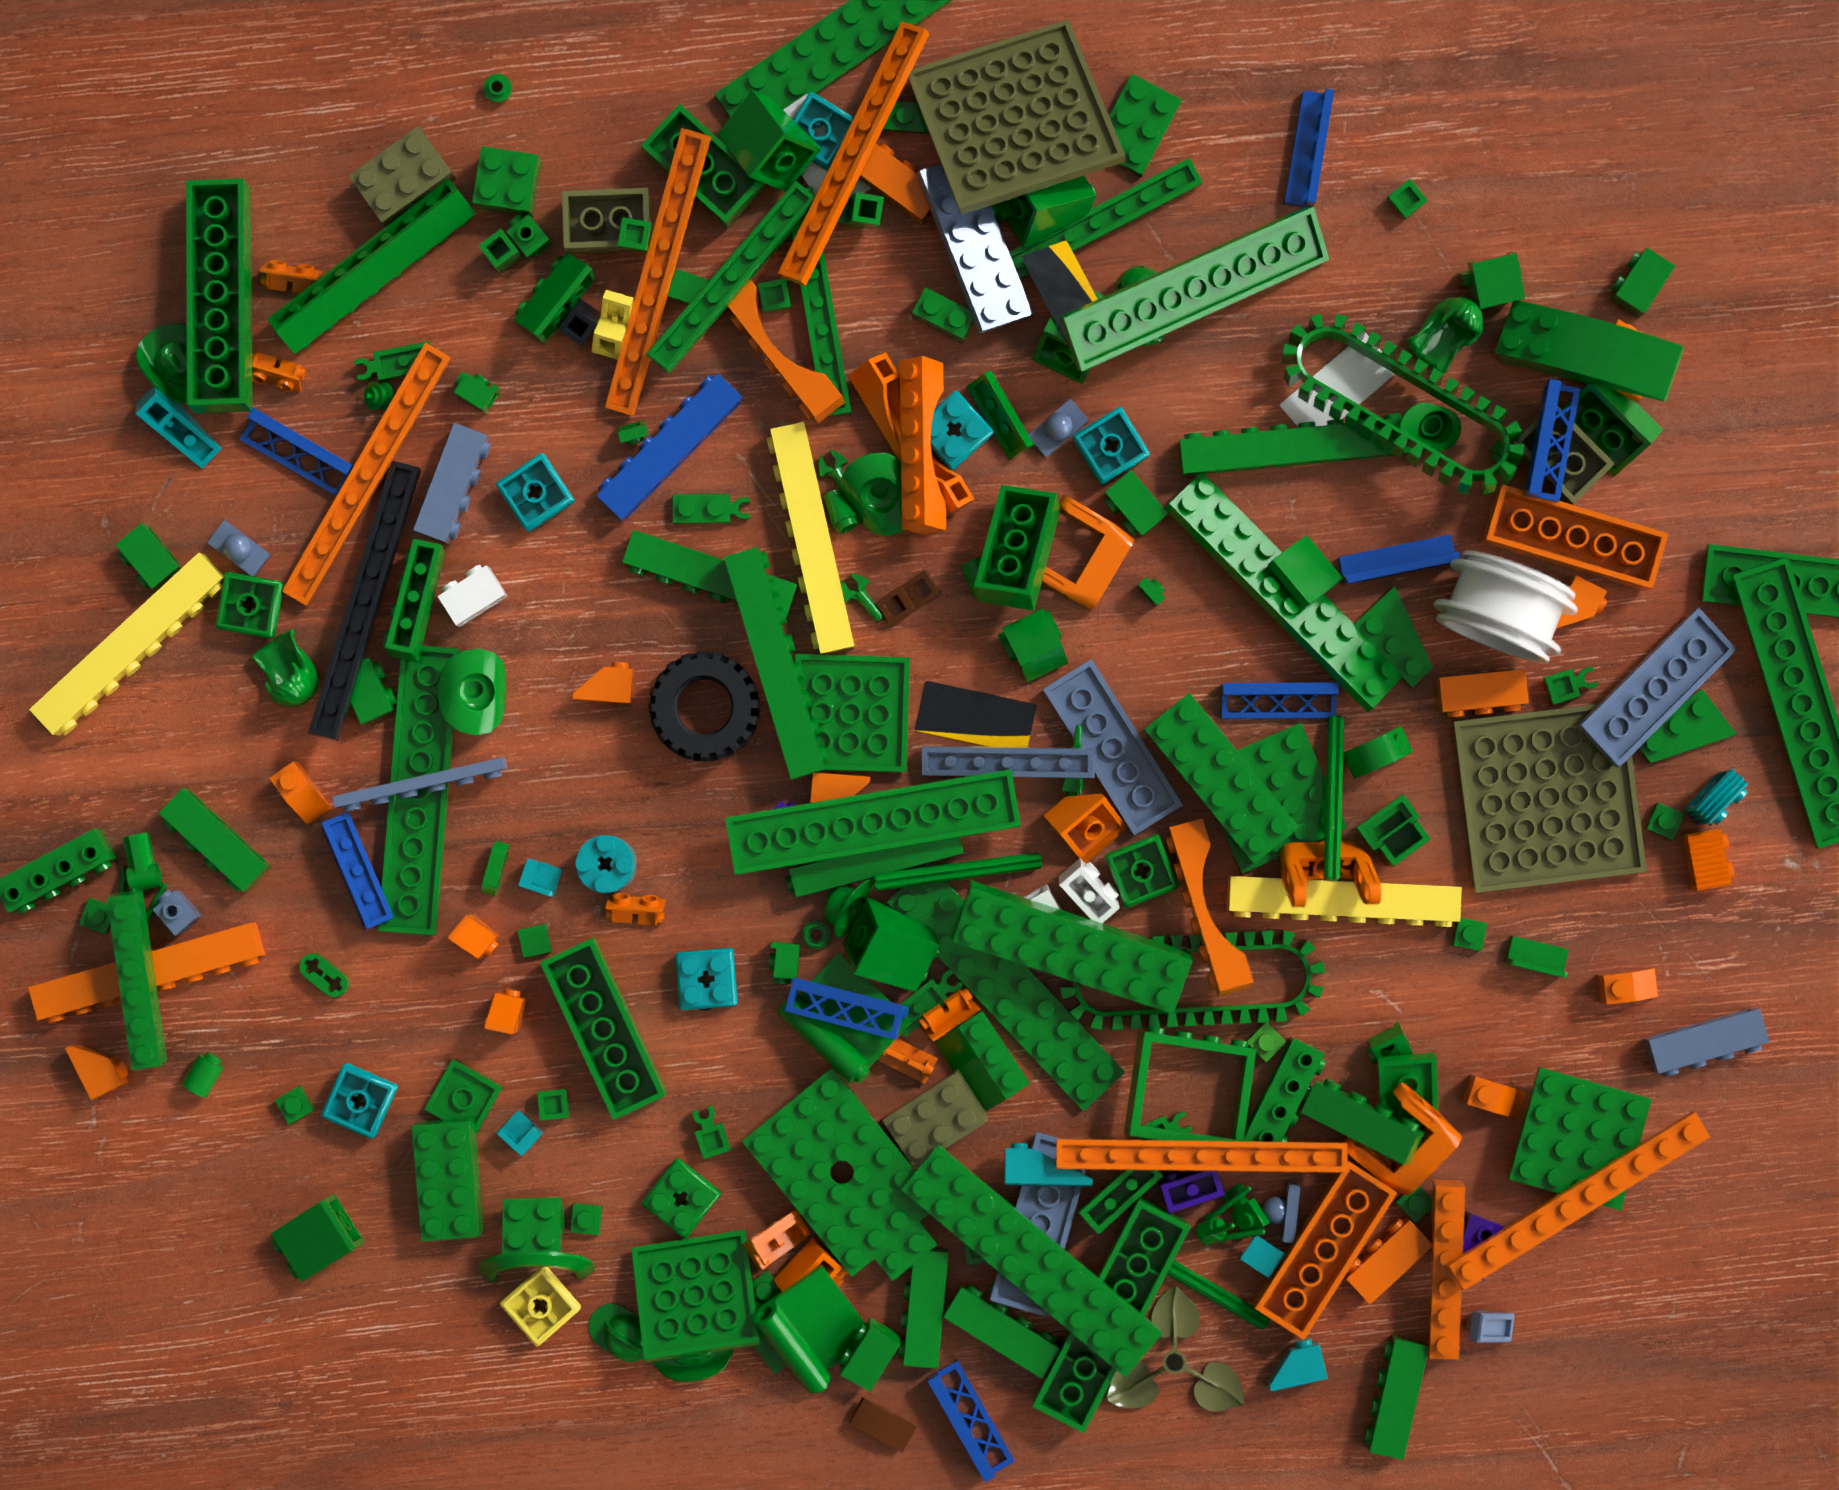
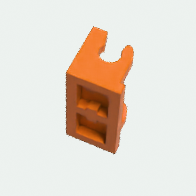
(776, 1239)

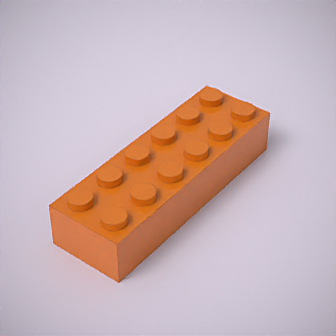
(1575, 538)
(1324, 1249)

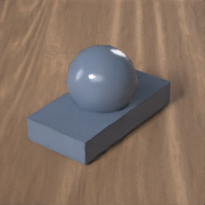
(1058, 428)
(239, 548)
(1284, 1211)
(1490, 1326)

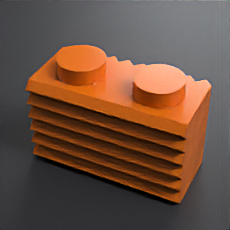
(1708, 859)

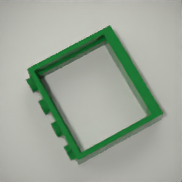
(1184, 1039)

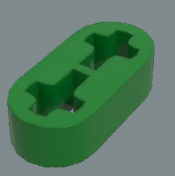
(495, 868)
(320, 980)

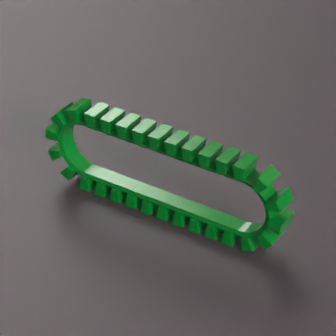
(1294, 373)
(1225, 1014)

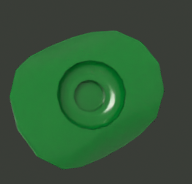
(164, 360)
(875, 492)
(473, 691)
(695, 1366)

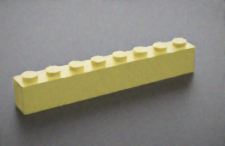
(812, 538)
(128, 645)
(1342, 899)

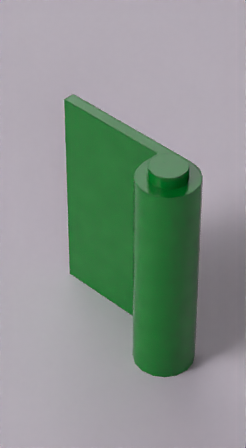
(844, 1048)
(809, 1327)

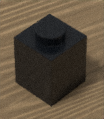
(580, 321)

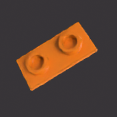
(279, 274)
(285, 377)
(622, 907)
(939, 1021)
(909, 1060)

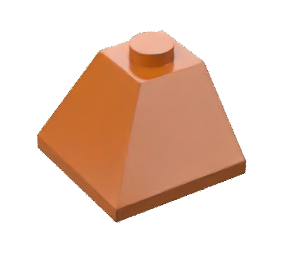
(1086, 824)

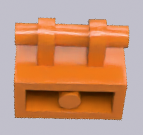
(807, 1260)

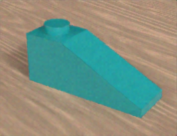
(177, 426)
(1035, 1168)

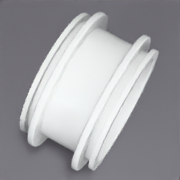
(1505, 606)

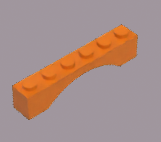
(812, 388)
(879, 388)
(921, 497)
(1227, 964)
(1445, 1293)

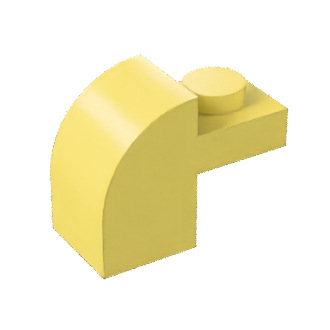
(612, 324)

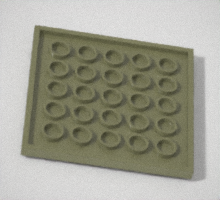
(1015, 117)
(1544, 802)

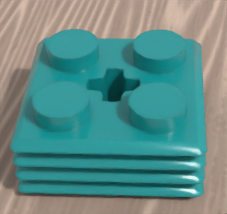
(817, 112)
(1116, 428)
(973, 430)
(516, 492)
(1716, 796)
(718, 963)
(342, 1108)

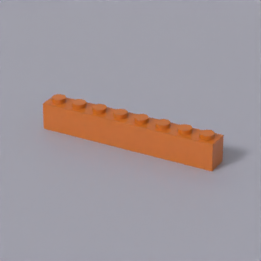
(170, 964)

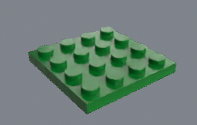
(859, 709)
(1295, 779)
(1574, 1131)
(695, 1296)

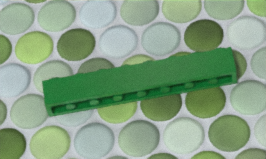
(371, 266)
(1280, 447)
(775, 662)

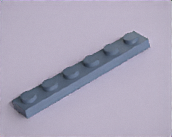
(1021, 761)
(409, 787)

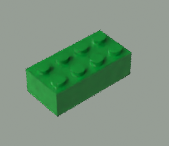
(723, 184)
(1017, 547)
(448, 1179)

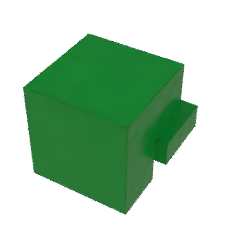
(1494, 280)
(1034, 644)
(1394, 831)

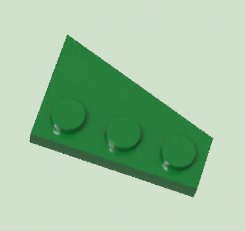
(1395, 638)
(1689, 727)

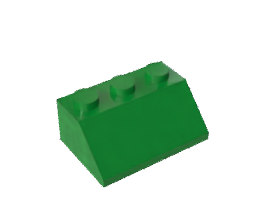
(554, 297)
(1614, 424)
(982, 1060)

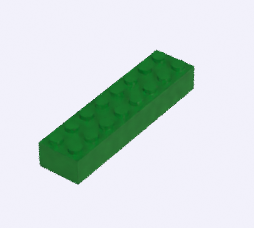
(219, 295)
(1072, 947)
(1134, 1271)

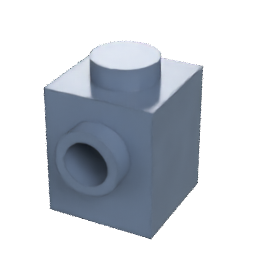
(176, 911)

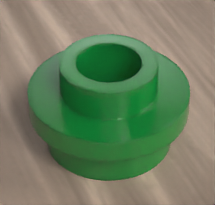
(504, 94)
(813, 944)

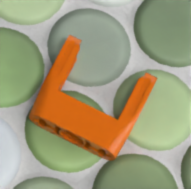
(1103, 562)
(1306, 862)
(1435, 1147)

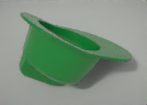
(1432, 425)
(844, 905)
(617, 1332)

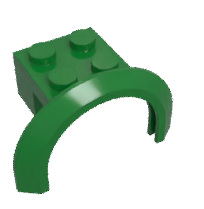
(534, 1238)

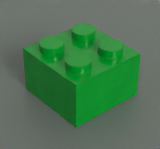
(507, 181)

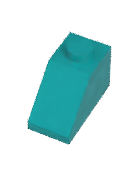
(1298, 1366)

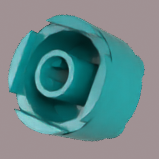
(623, 865)

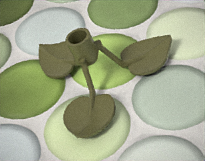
(1217, 1387)

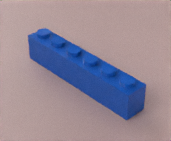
(670, 447)

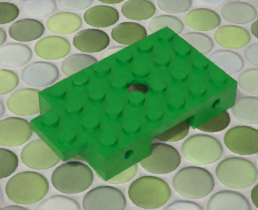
(855, 1218)

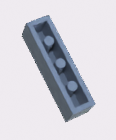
(452, 484)
(1705, 1041)

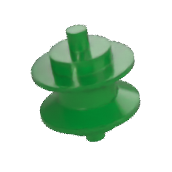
(378, 395)

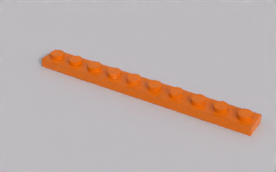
(853, 153)
(658, 271)
(366, 474)
(1201, 1155)
(1578, 1200)

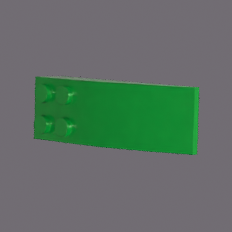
(1588, 350)

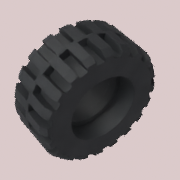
(665, 699)

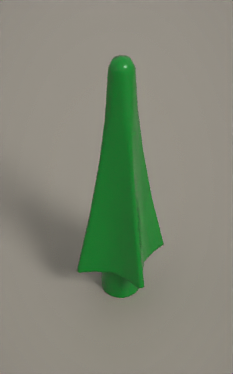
(1073, 786)

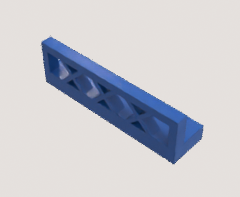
(1308, 148)
(1543, 437)
(296, 440)
(1397, 559)
(1278, 689)
(356, 871)
(847, 997)
(960, 1425)

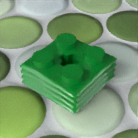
(240, 589)
(1158, 879)
(700, 1196)

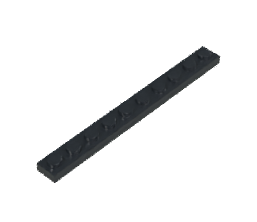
(364, 601)

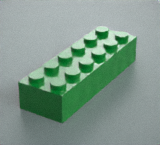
(1221, 778)
(604, 1028)

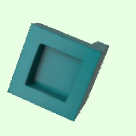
(540, 877)
(520, 1133)
(1262, 1256)

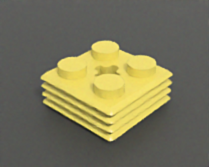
(540, 1324)

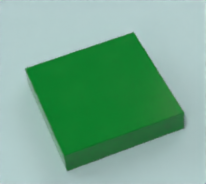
(1305, 571)
(463, 1095)

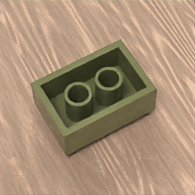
(401, 175)
(595, 218)
(1584, 464)
(936, 1117)

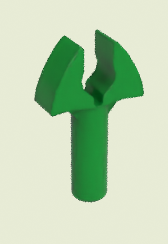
(835, 473)
(862, 596)

